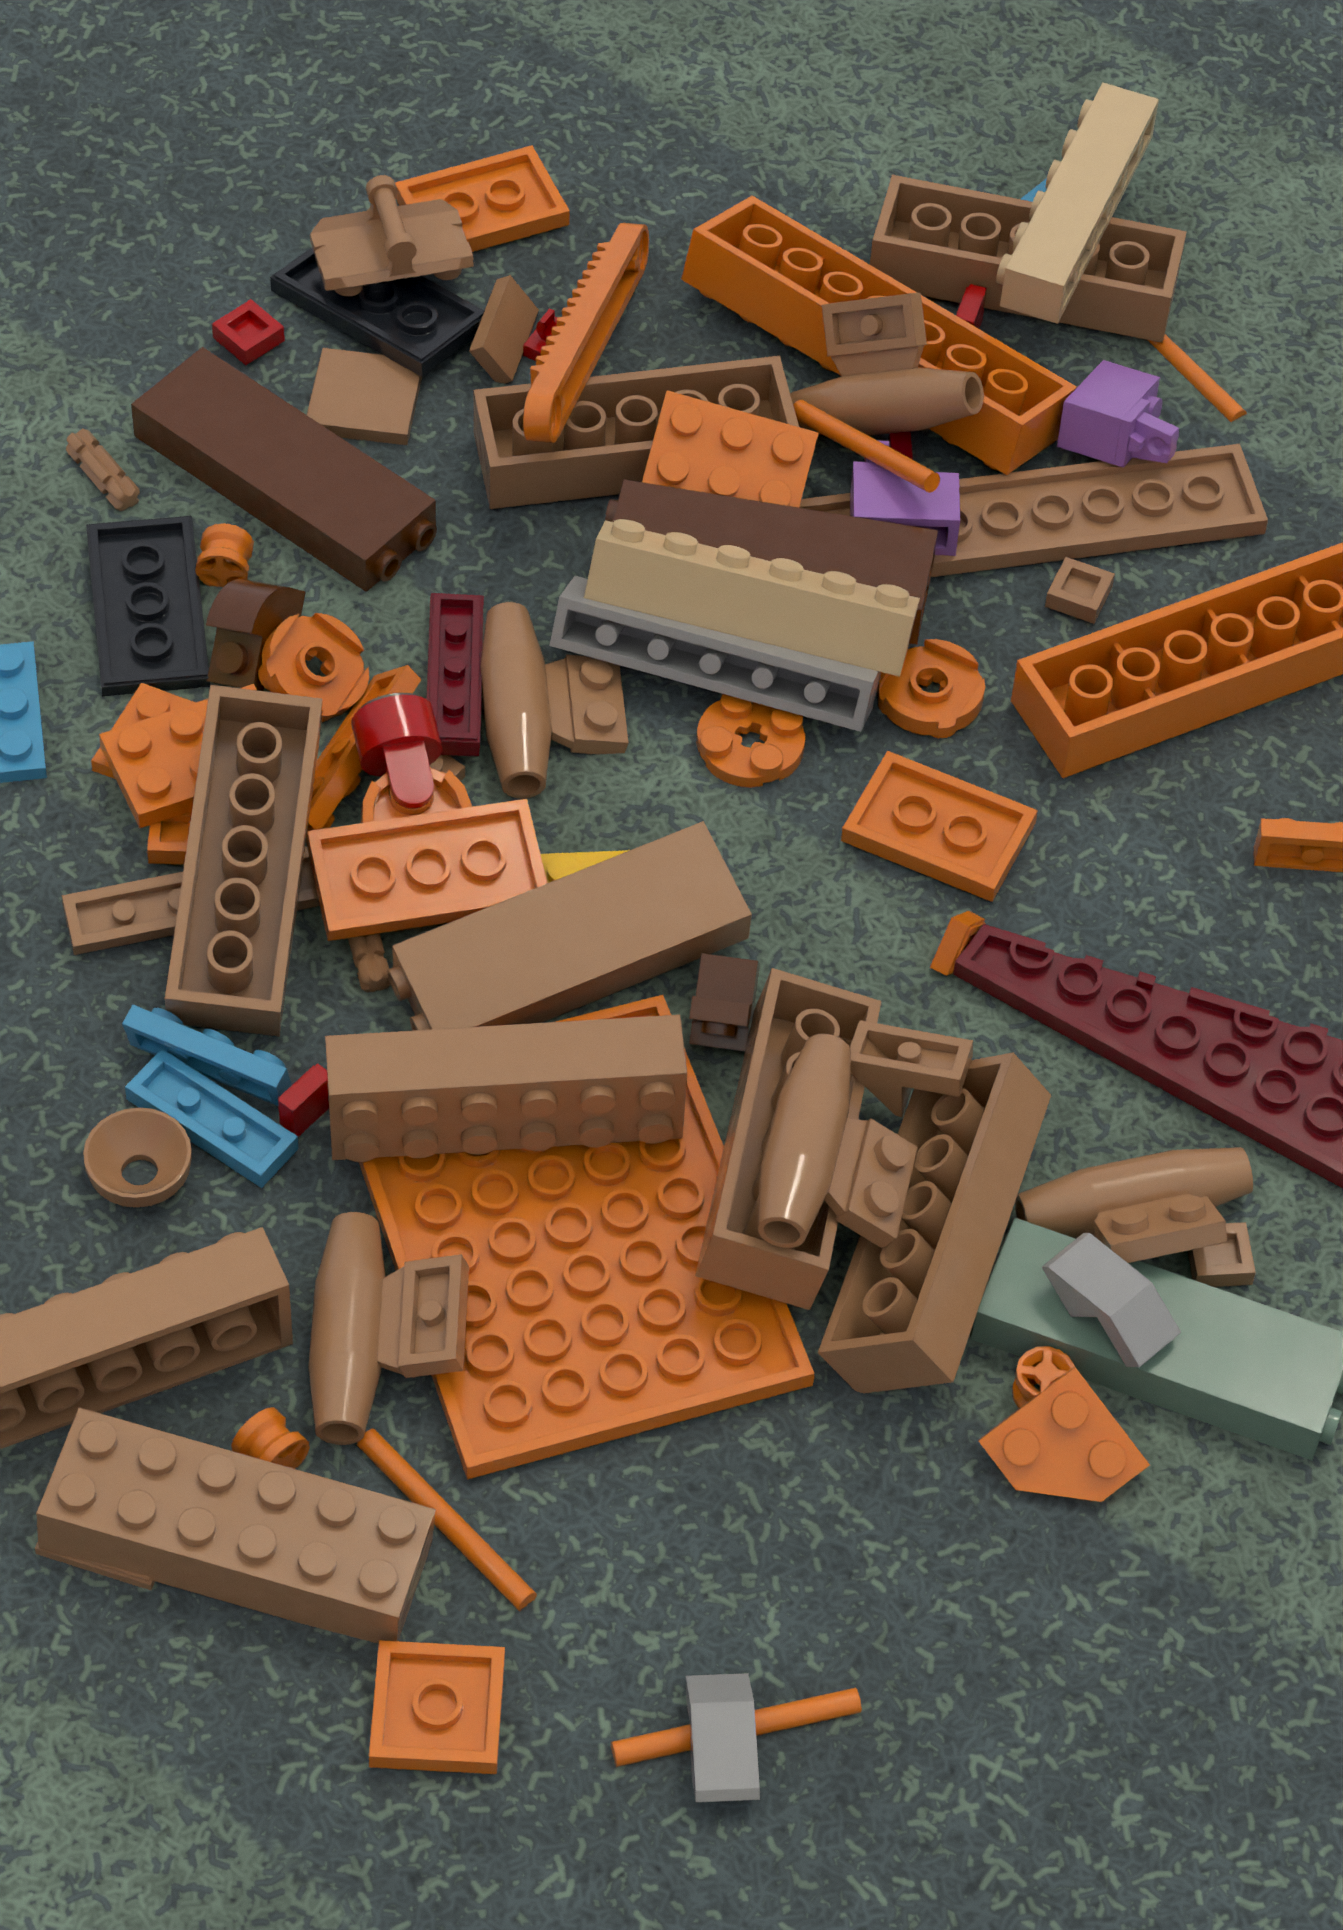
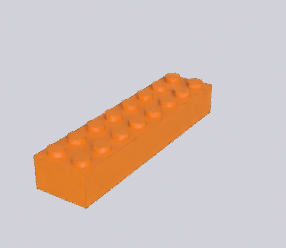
(784, 272)
(1185, 664)

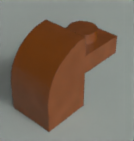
(244, 619)
(724, 1002)

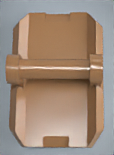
(389, 241)

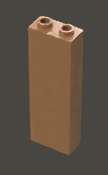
(574, 937)

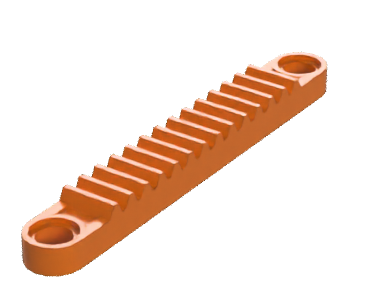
(584, 331)

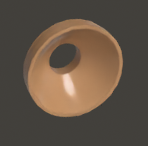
(137, 1136)

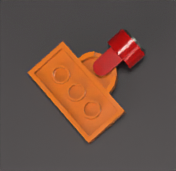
(419, 842)

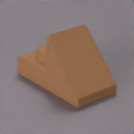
(899, 1059)

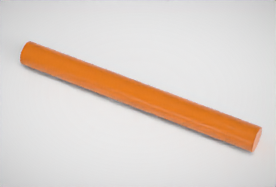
(1199, 379)
(866, 446)
(447, 1520)
(767, 1720)

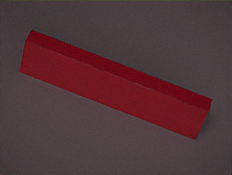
(455, 670)

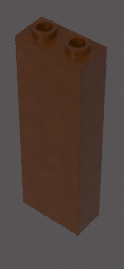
(285, 469)
(817, 540)

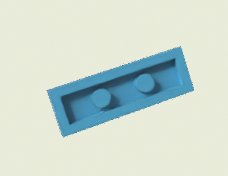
(20, 715)
(208, 1053)
(213, 1117)

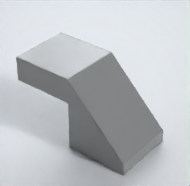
(1104, 1286)
(722, 1738)

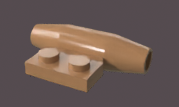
(880, 384)
(532, 703)
(826, 1156)
(1144, 1202)
(378, 1321)

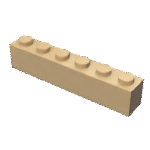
(1077, 203)
(751, 596)

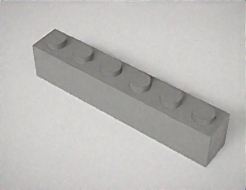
(715, 660)

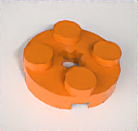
(321, 637)
(939, 712)
(744, 766)

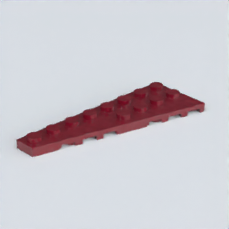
(1206, 1049)

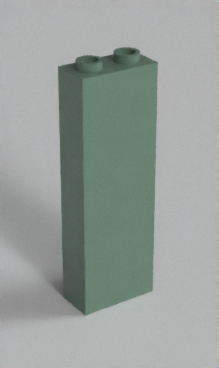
(1228, 1366)

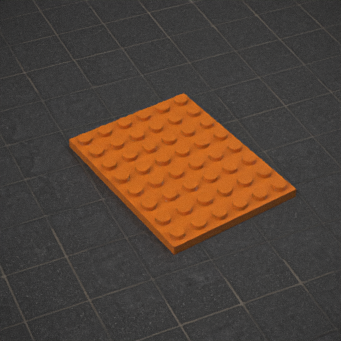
(585, 1288)

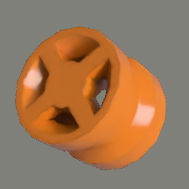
(224, 554)
(1040, 1367)
(269, 1439)

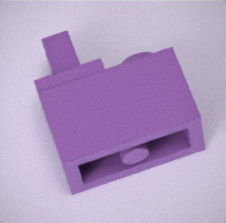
(1117, 417)
(888, 498)

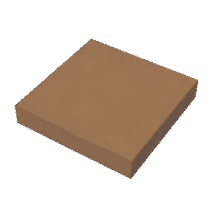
(364, 396)

